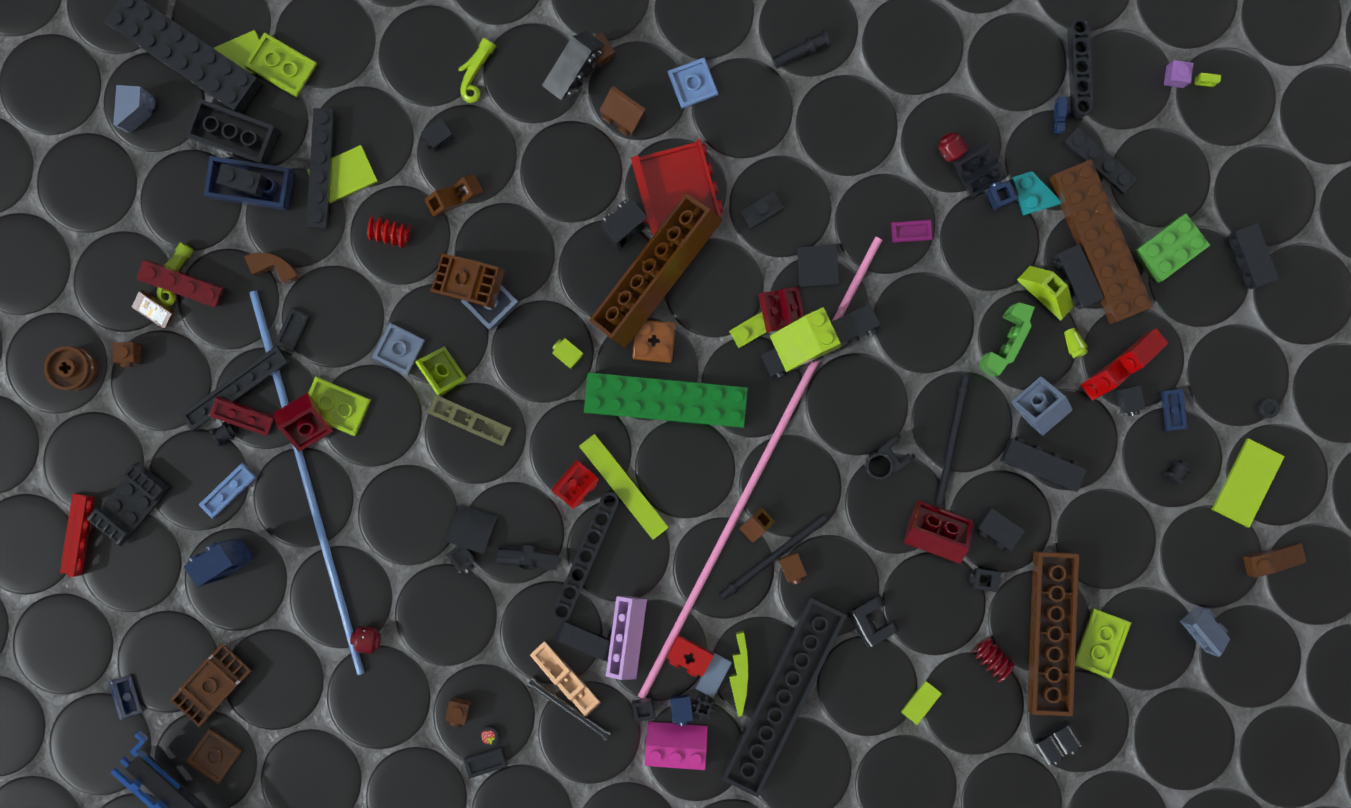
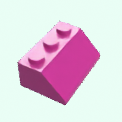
(676, 745)

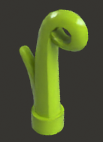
(474, 65)
(176, 261)

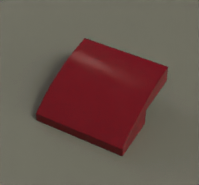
(781, 308)

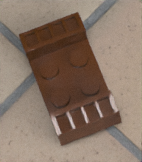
(468, 280)
(210, 685)

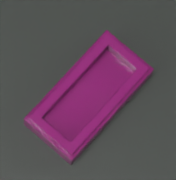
(911, 231)

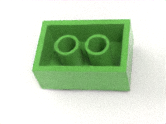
(1170, 248)

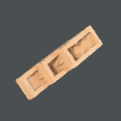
(565, 678)

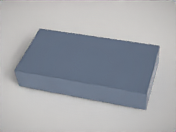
(714, 675)

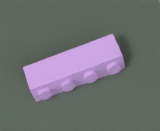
(626, 637)

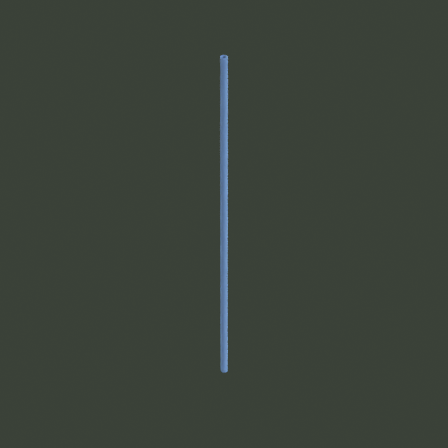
(310, 494)

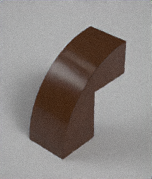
(454, 196)
(263, 262)

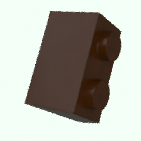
(622, 112)

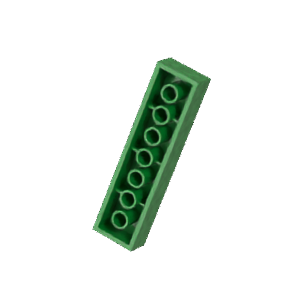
(665, 400)

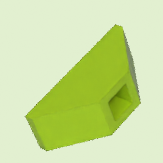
(1048, 290)

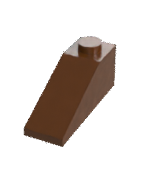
(1274, 560)

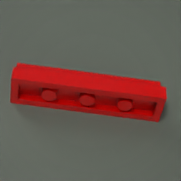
(77, 535)

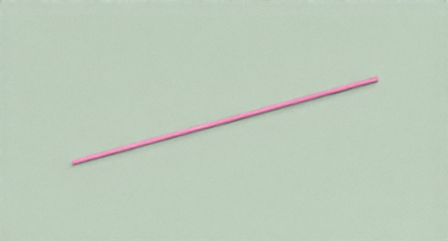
(753, 481)

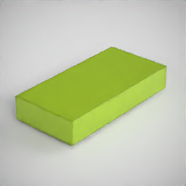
(921, 702)

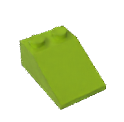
(805, 340)

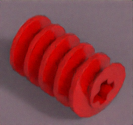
(388, 232)

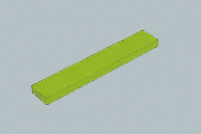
(623, 486)

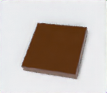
(214, 756)

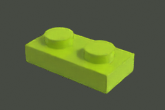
(748, 330)

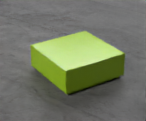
(1206, 79)

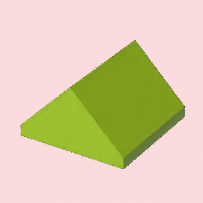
(441, 371)

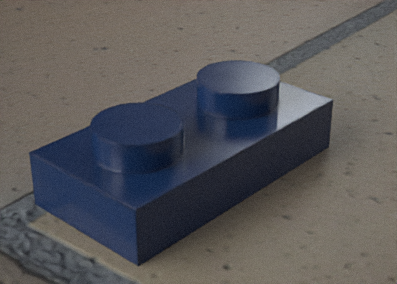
(1174, 410)

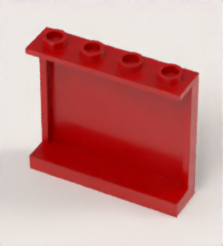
(671, 174)

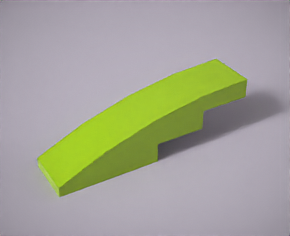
(740, 678)

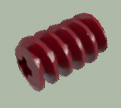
(994, 658)

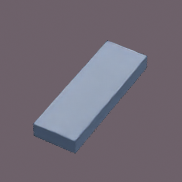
(227, 490)

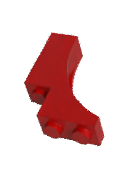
(1127, 363)

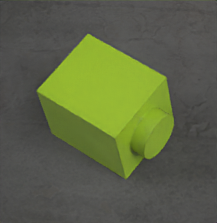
(567, 353)

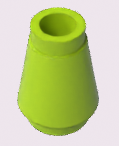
(1075, 343)

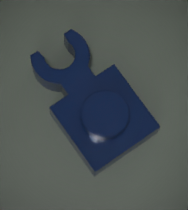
(1061, 109)

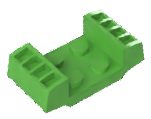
(1020, 315)

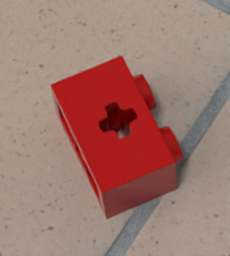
(701, 656)

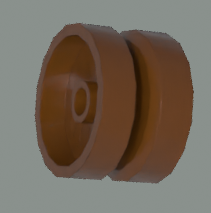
(70, 368)

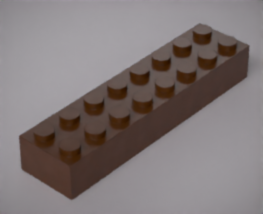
(1101, 240)
(655, 270)
(1053, 633)

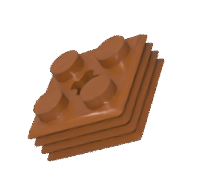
(661, 351)

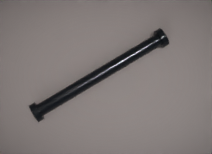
(569, 709)

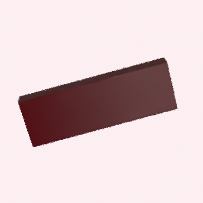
(241, 416)

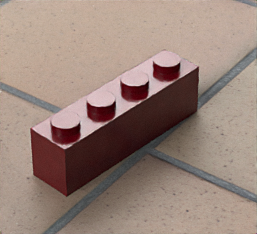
(180, 283)

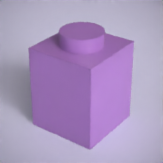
(1178, 74)

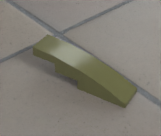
(469, 420)

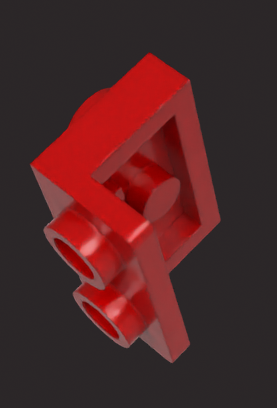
(575, 484)

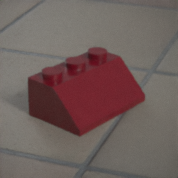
(939, 532)

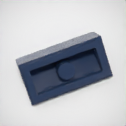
(125, 697)

